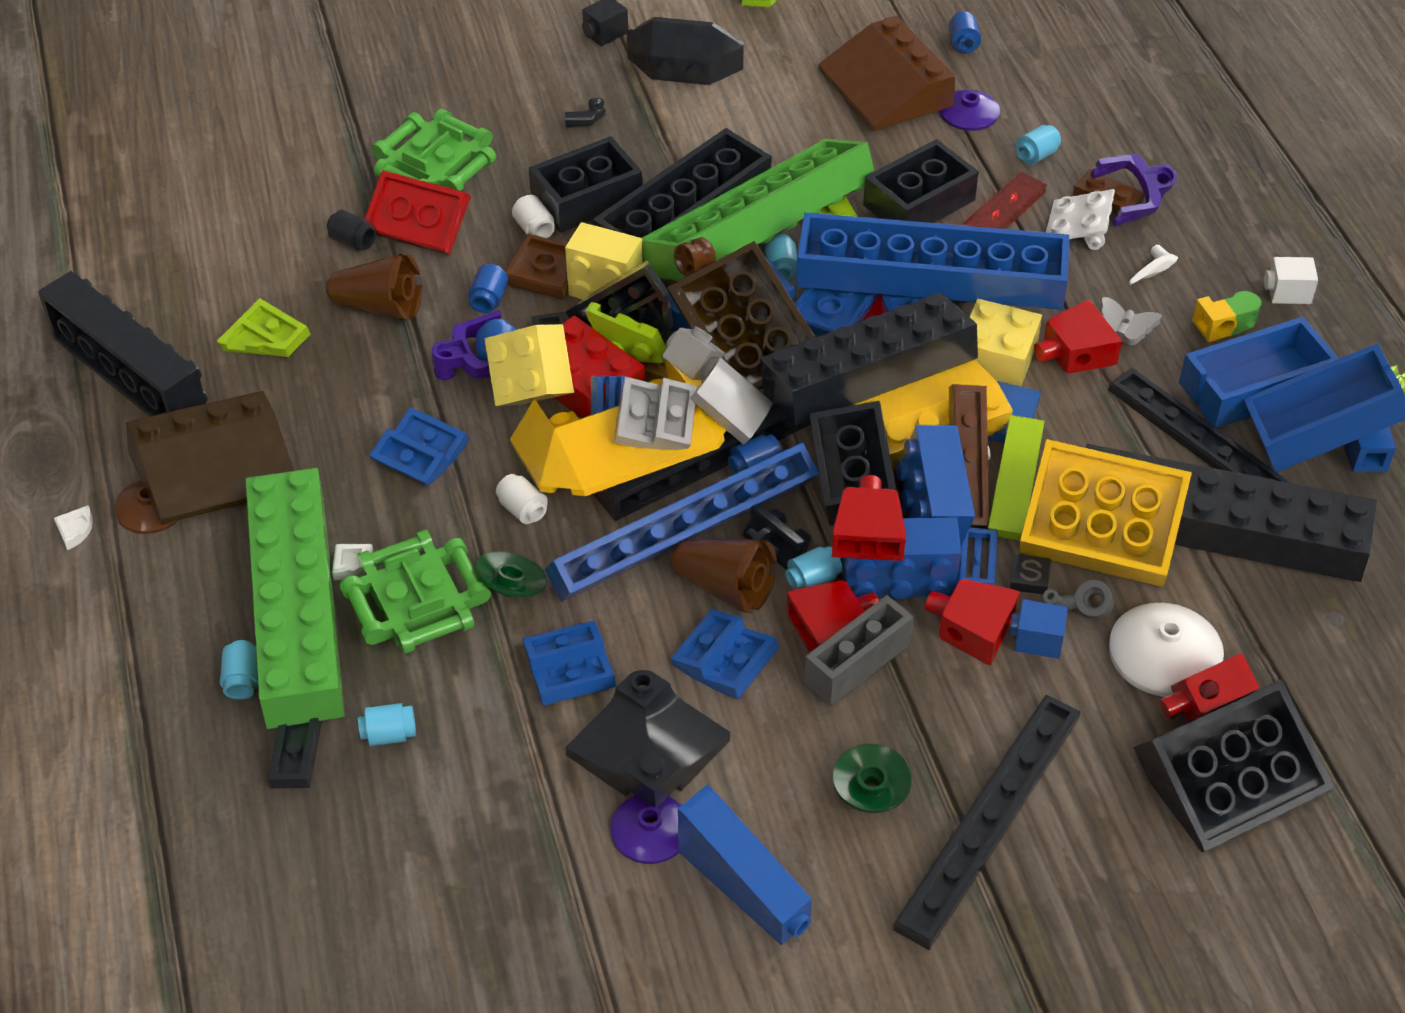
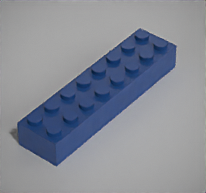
(933, 259)

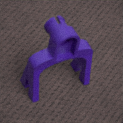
(1153, 180)
(456, 352)

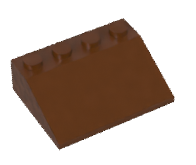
(889, 75)

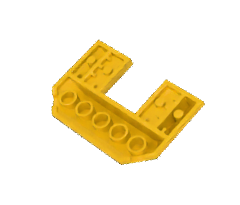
(583, 451)

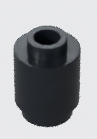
(351, 230)

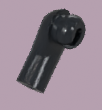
(587, 117)

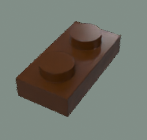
(1123, 195)

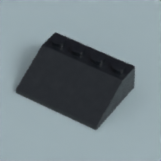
(1235, 766)

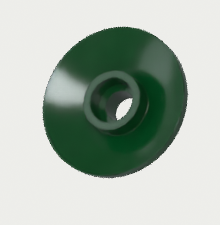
(510, 574)
(872, 765)

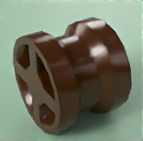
(694, 256)

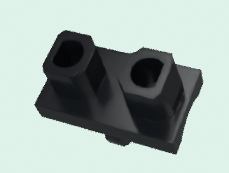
(772, 528)

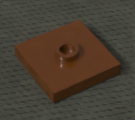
(539, 266)

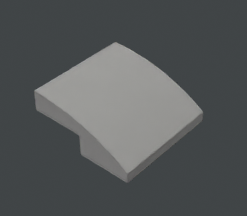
(732, 401)
(655, 414)

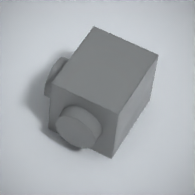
(692, 352)

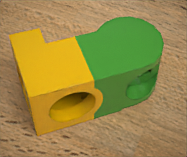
(1226, 316)

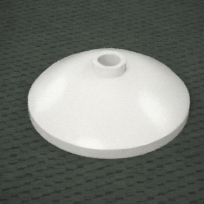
(1155, 659)

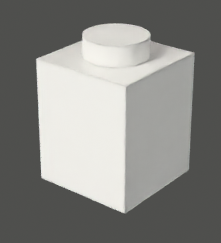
(1291, 280)

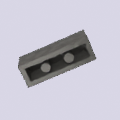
(858, 650)

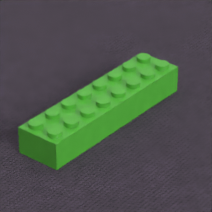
(765, 203)
(293, 599)

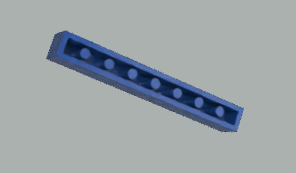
(680, 521)

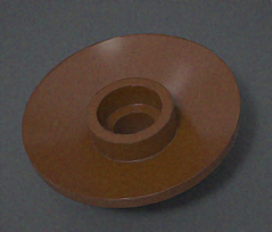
(136, 512)

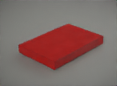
(417, 212)

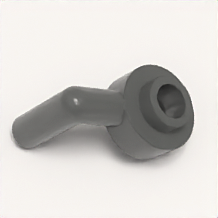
(1082, 599)

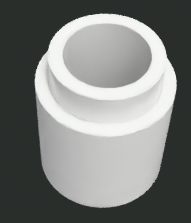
(533, 216)
(522, 498)

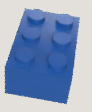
(935, 476)
(929, 563)

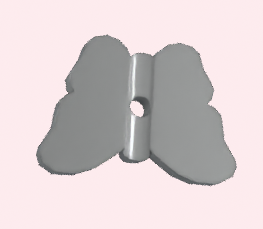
(1126, 324)

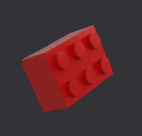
(593, 356)

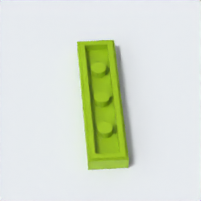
(1016, 476)

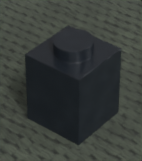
(605, 21)

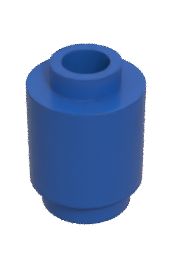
(964, 32)
(487, 288)
(753, 452)

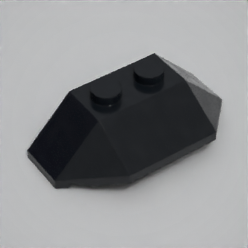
(684, 50)
(634, 294)

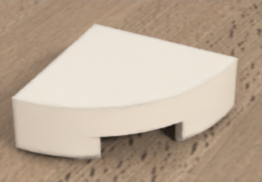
(74, 526)
(346, 560)

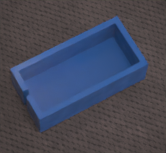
(1249, 364)
(1327, 407)

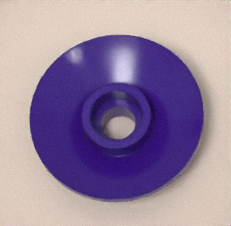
(971, 110)
(646, 841)

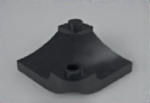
(647, 740)

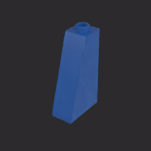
(741, 866)

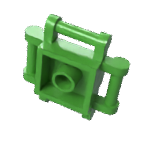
(435, 151)
(414, 592)

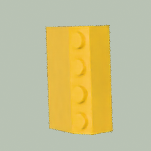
(928, 404)
(1105, 512)

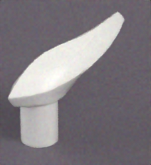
(1162, 261)

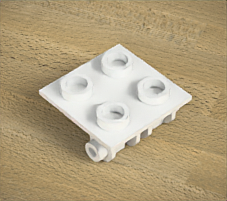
(1083, 217)

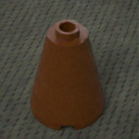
(379, 287)
(728, 569)

